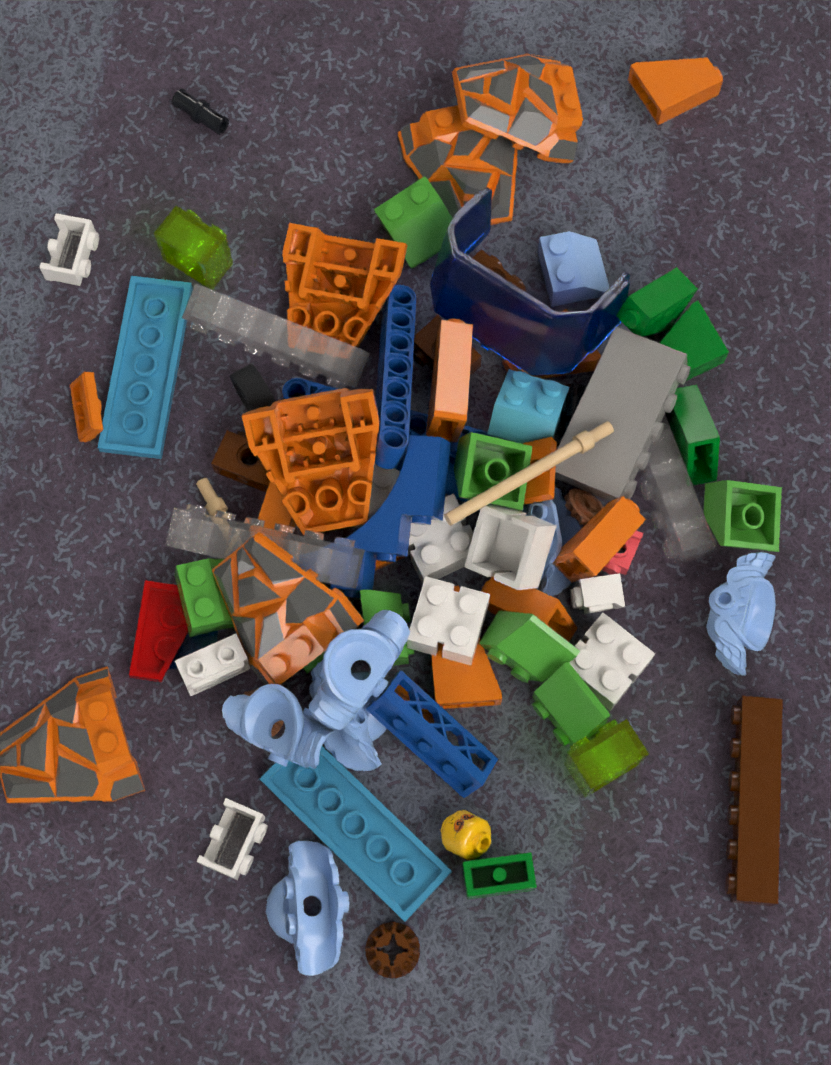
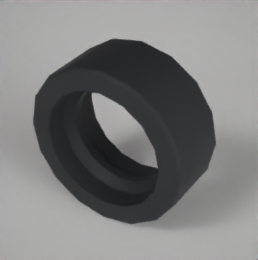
(251, 388)

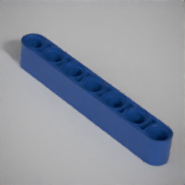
(395, 376)

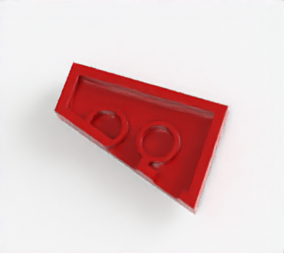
(158, 632)

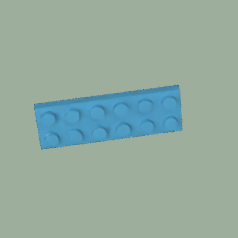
(145, 368)
(359, 831)

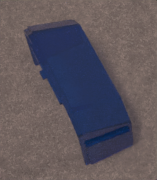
(507, 316)

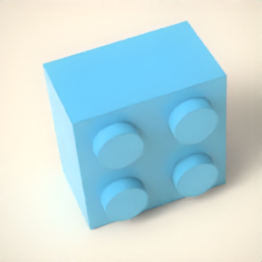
(527, 408)

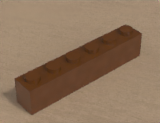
(756, 801)

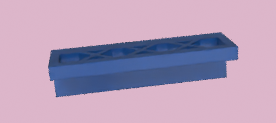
(430, 739)

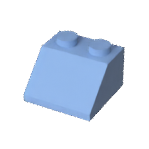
(571, 268)

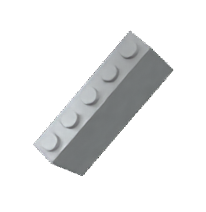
(632, 392)

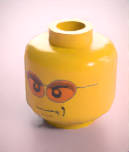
(466, 835)

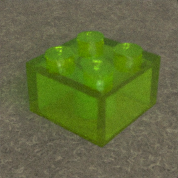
(194, 247)
(605, 757)

